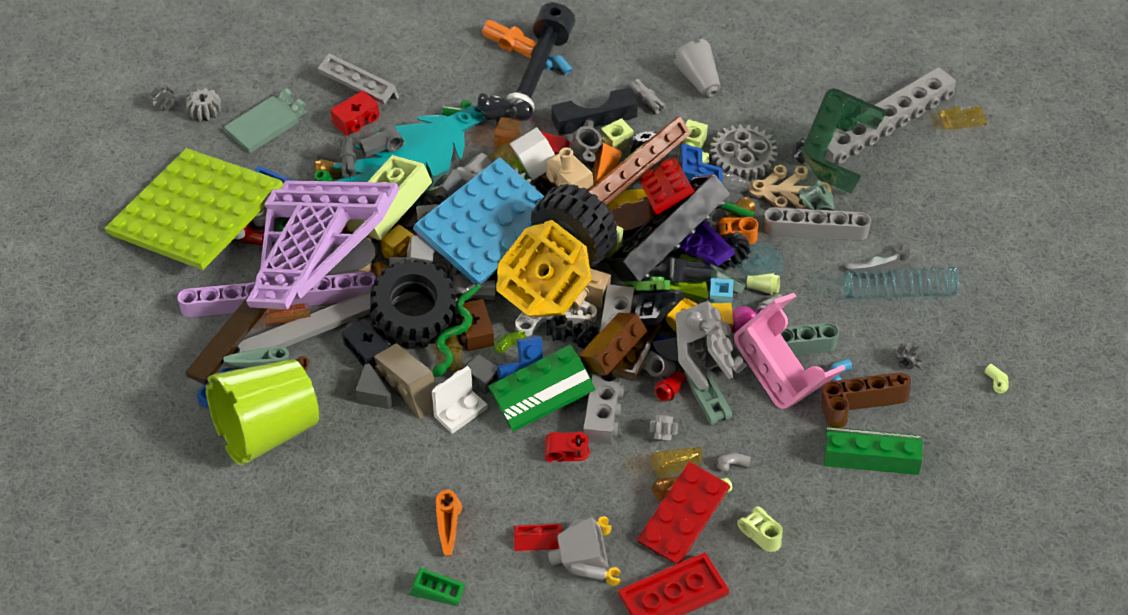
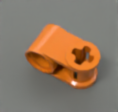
(745, 226)

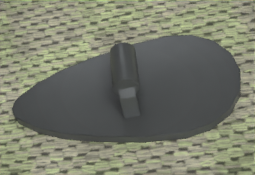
(356, 259)

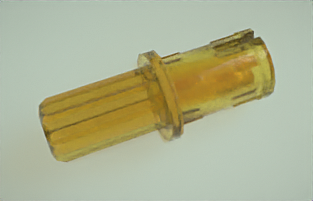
(454, 345)

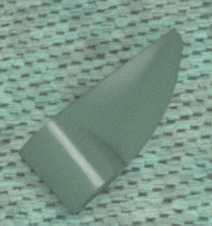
(257, 357)

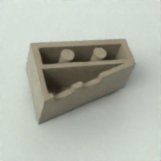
(408, 378)

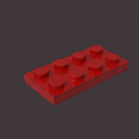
(666, 185)
(683, 513)
(676, 589)

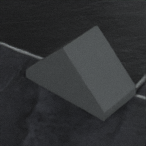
(372, 390)

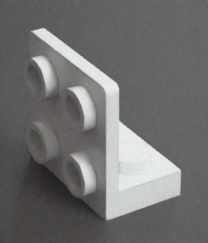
(456, 402)

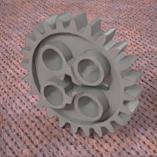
(744, 151)

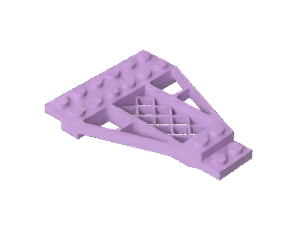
(306, 204)

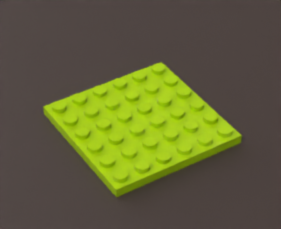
(193, 208)

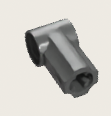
(386, 138)

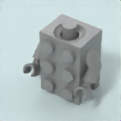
(705, 343)

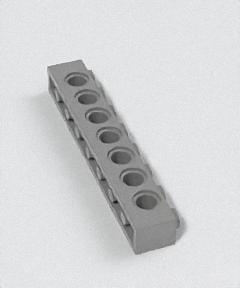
(900, 107)
(603, 402)

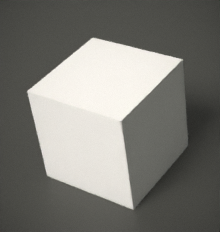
(533, 152)

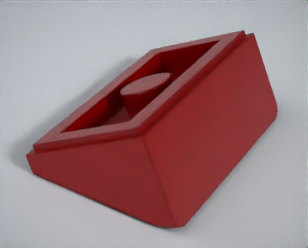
(537, 537)

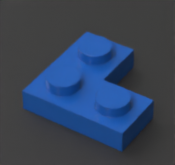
(693, 165)
(529, 352)

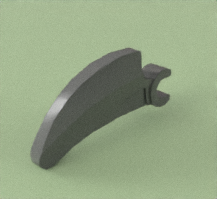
(885, 261)

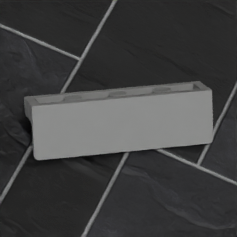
(357, 79)

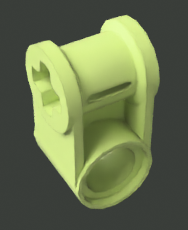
(759, 527)

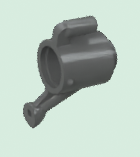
(586, 143)

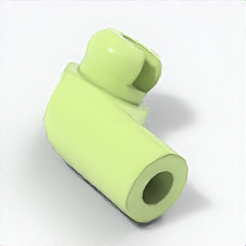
(1000, 379)

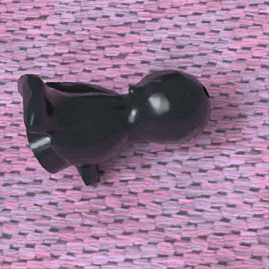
(496, 107)

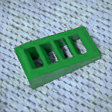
(427, 593)

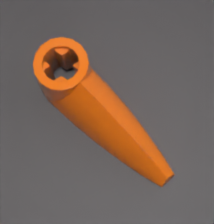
(605, 161)
(447, 519)

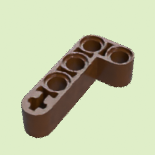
(860, 393)

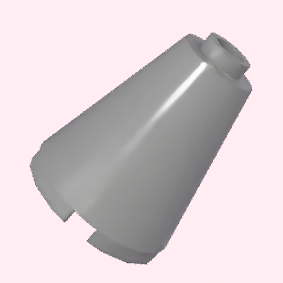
(699, 67)

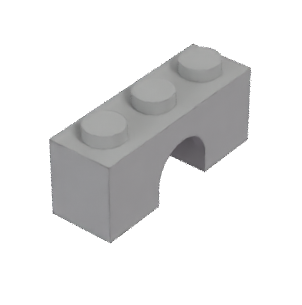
(421, 250)

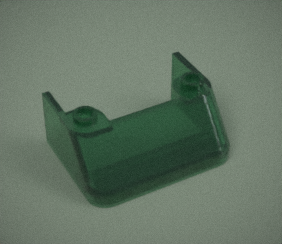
(841, 112)

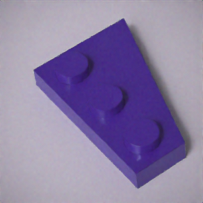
(706, 246)

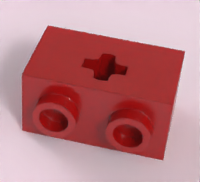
(355, 113)

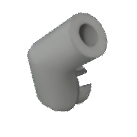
(733, 458)

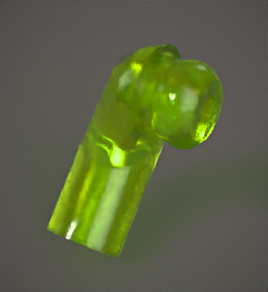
(508, 340)

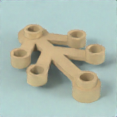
(785, 189)

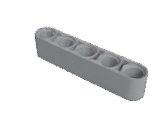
(816, 223)

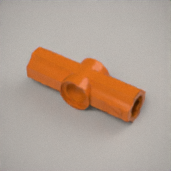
(510, 38)

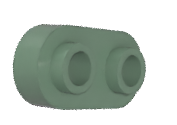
(718, 273)

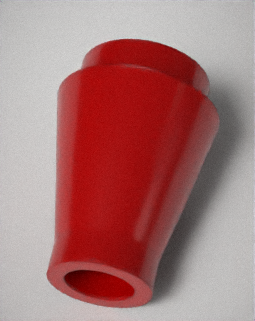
(669, 387)

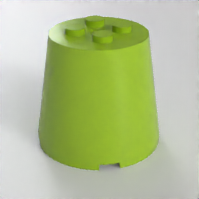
(261, 407)

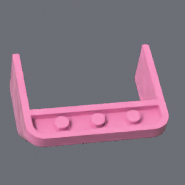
(773, 359)

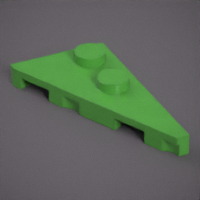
(654, 284)

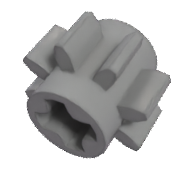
(663, 427)

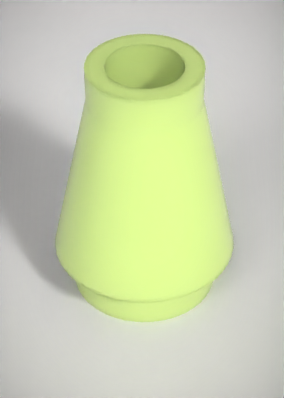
(765, 283)

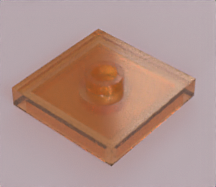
(294, 312)

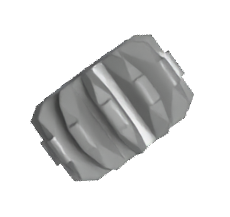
(203, 104)

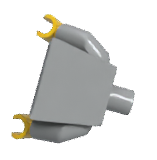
(584, 550)

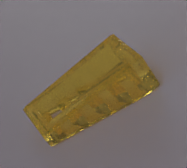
(674, 461)

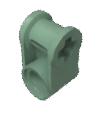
(817, 197)

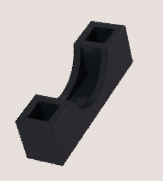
(570, 117)

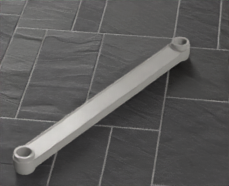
(319, 321)

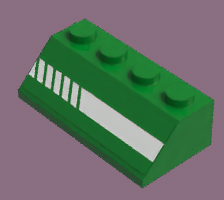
(541, 388)
(873, 450)

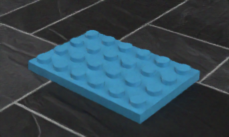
(481, 220)

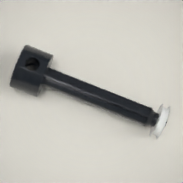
(550, 28)

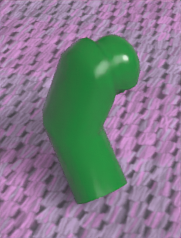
(448, 111)

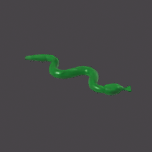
(440, 368)

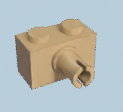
(568, 170)
(595, 290)

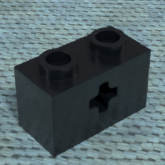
(364, 342)

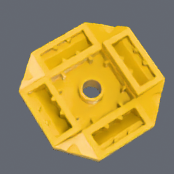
(533, 253)

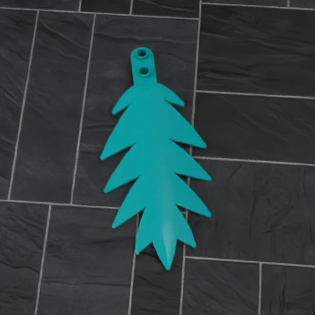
(424, 143)

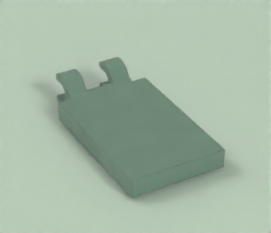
(266, 121)

